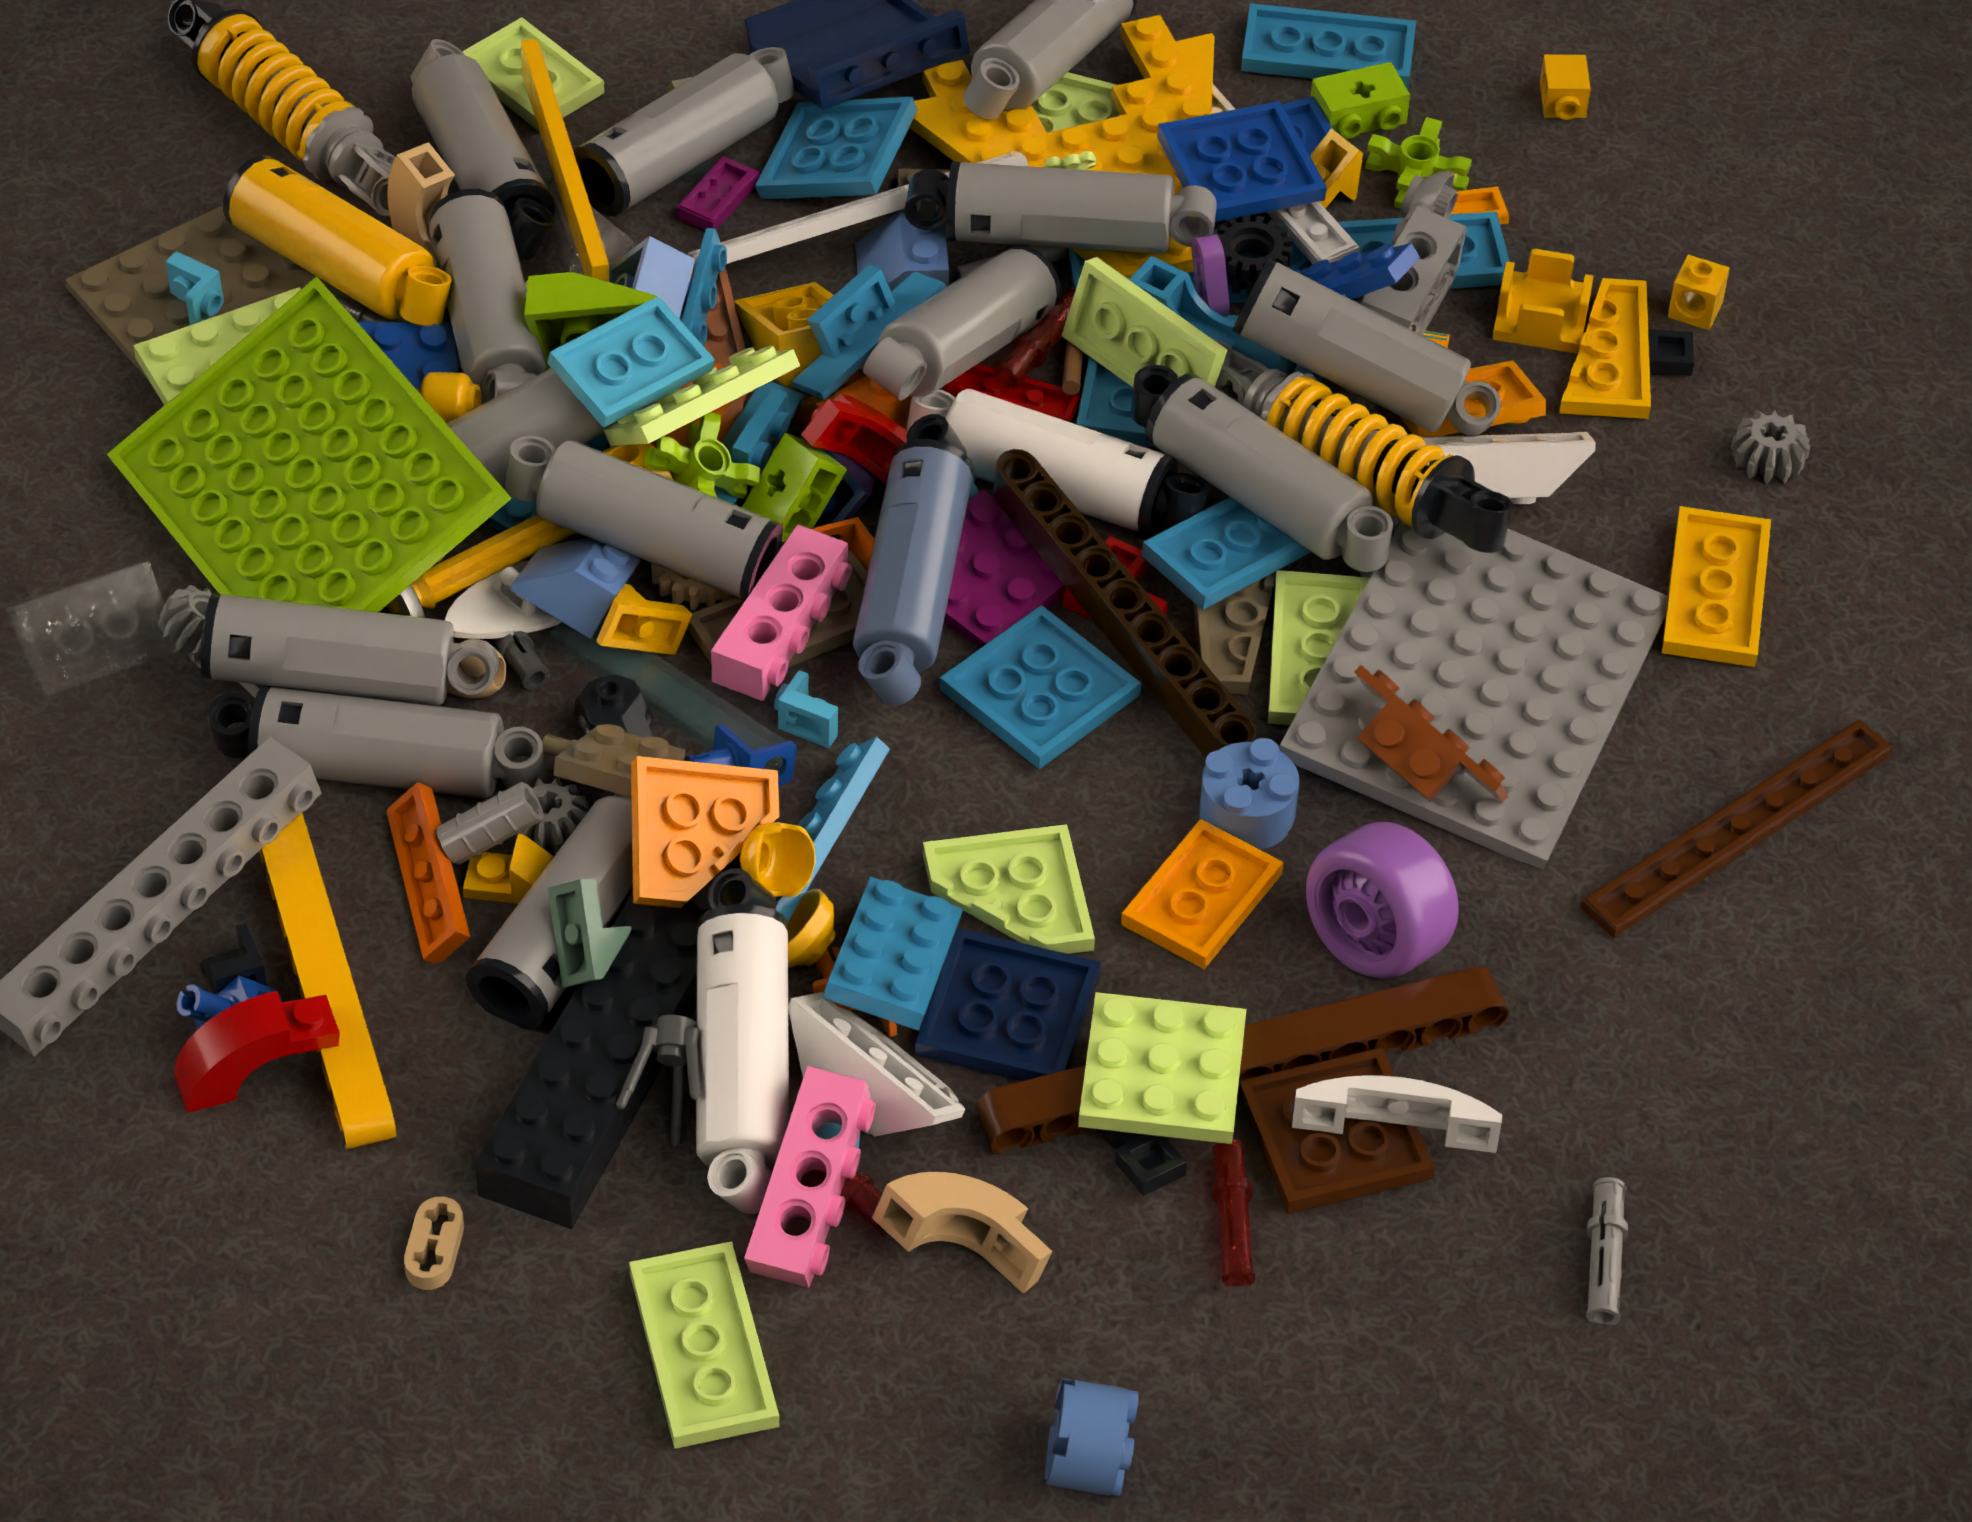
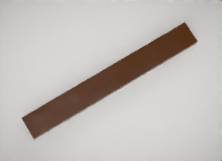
(1736, 828)

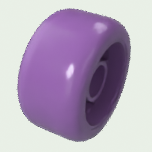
(1382, 900)

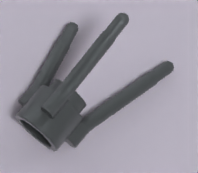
(675, 1045)

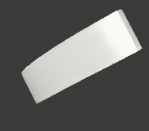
(1398, 1101)

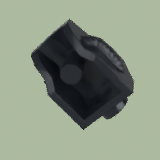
(614, 702)

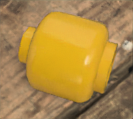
(450, 394)

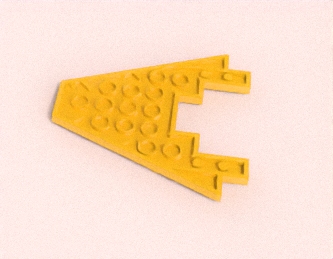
(1173, 89)

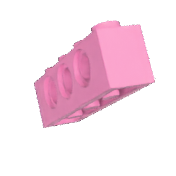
(780, 613)
(820, 1100)

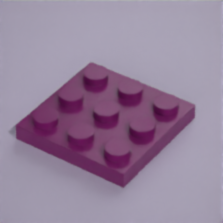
(996, 575)

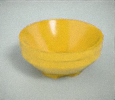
(810, 929)

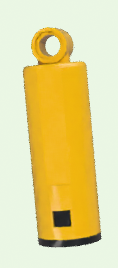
(336, 242)

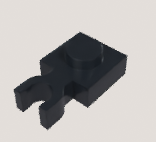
(1146, 1159)

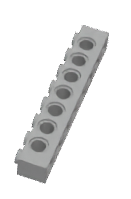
(154, 894)

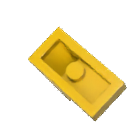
(1338, 166)
(643, 624)
(504, 875)

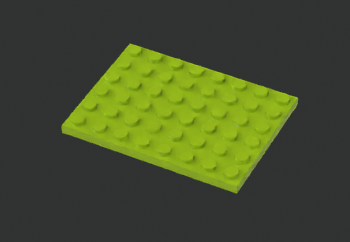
(308, 466)

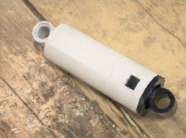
(1094, 470)
(742, 1038)

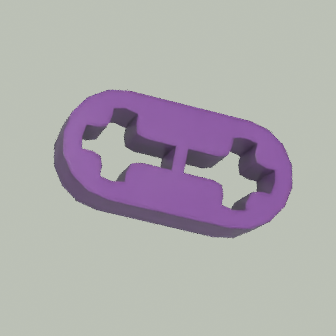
(1211, 273)

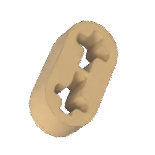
(445, 1244)

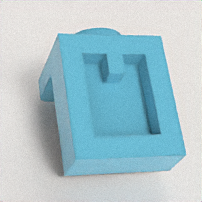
(195, 285)
(806, 715)

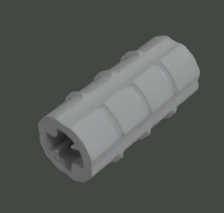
(490, 823)

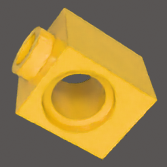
(1565, 86)
(1698, 292)

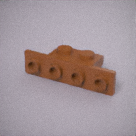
(1416, 749)

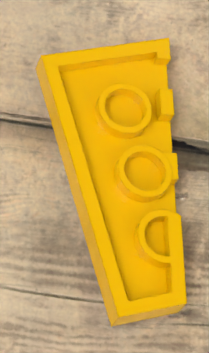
(1613, 356)

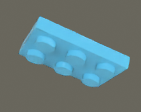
(630, 361)

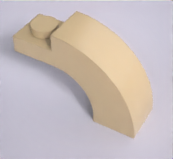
(414, 187)
(967, 1213)

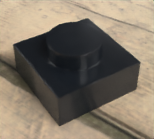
(1671, 352)

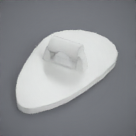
(494, 611)

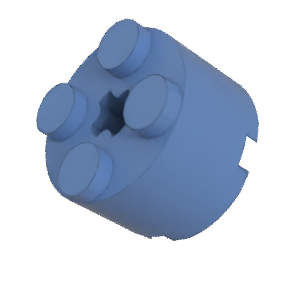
(1250, 792)
(1090, 1437)

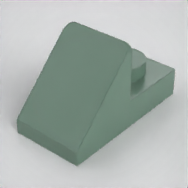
(582, 943)

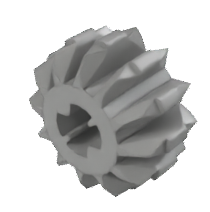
(1770, 446)
(562, 813)

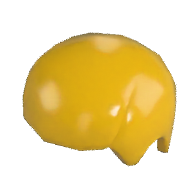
(779, 857)

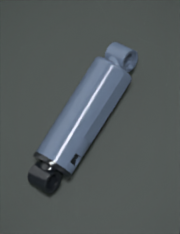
(913, 560)

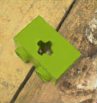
(1362, 99)
(795, 484)

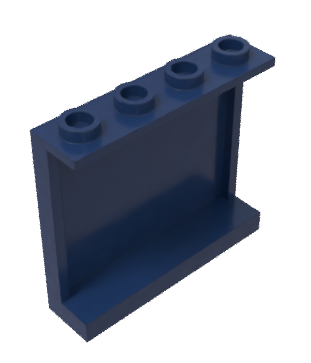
(856, 44)

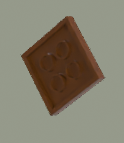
(1326, 1166)

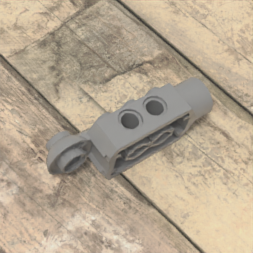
(1438, 243)

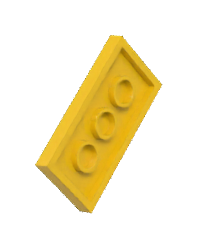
(1716, 586)

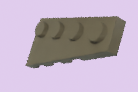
(1231, 633)

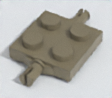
(605, 756)

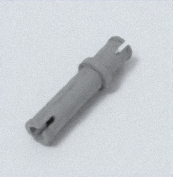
(1607, 1233)

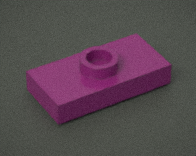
(717, 194)

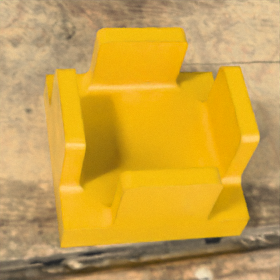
(1543, 304)

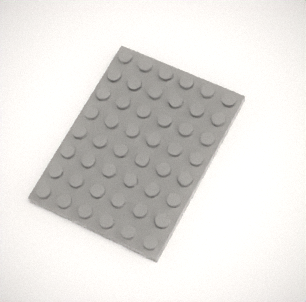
(1504, 650)

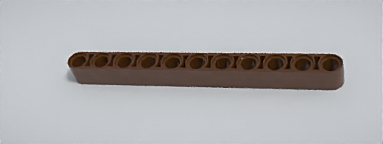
(1391, 1019)

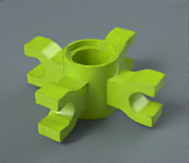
(1415, 157)
(705, 462)

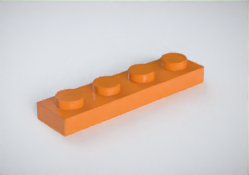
(427, 874)

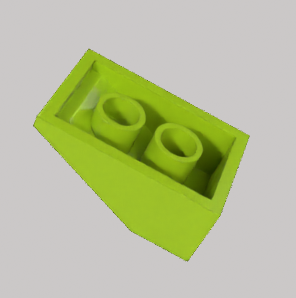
(572, 304)

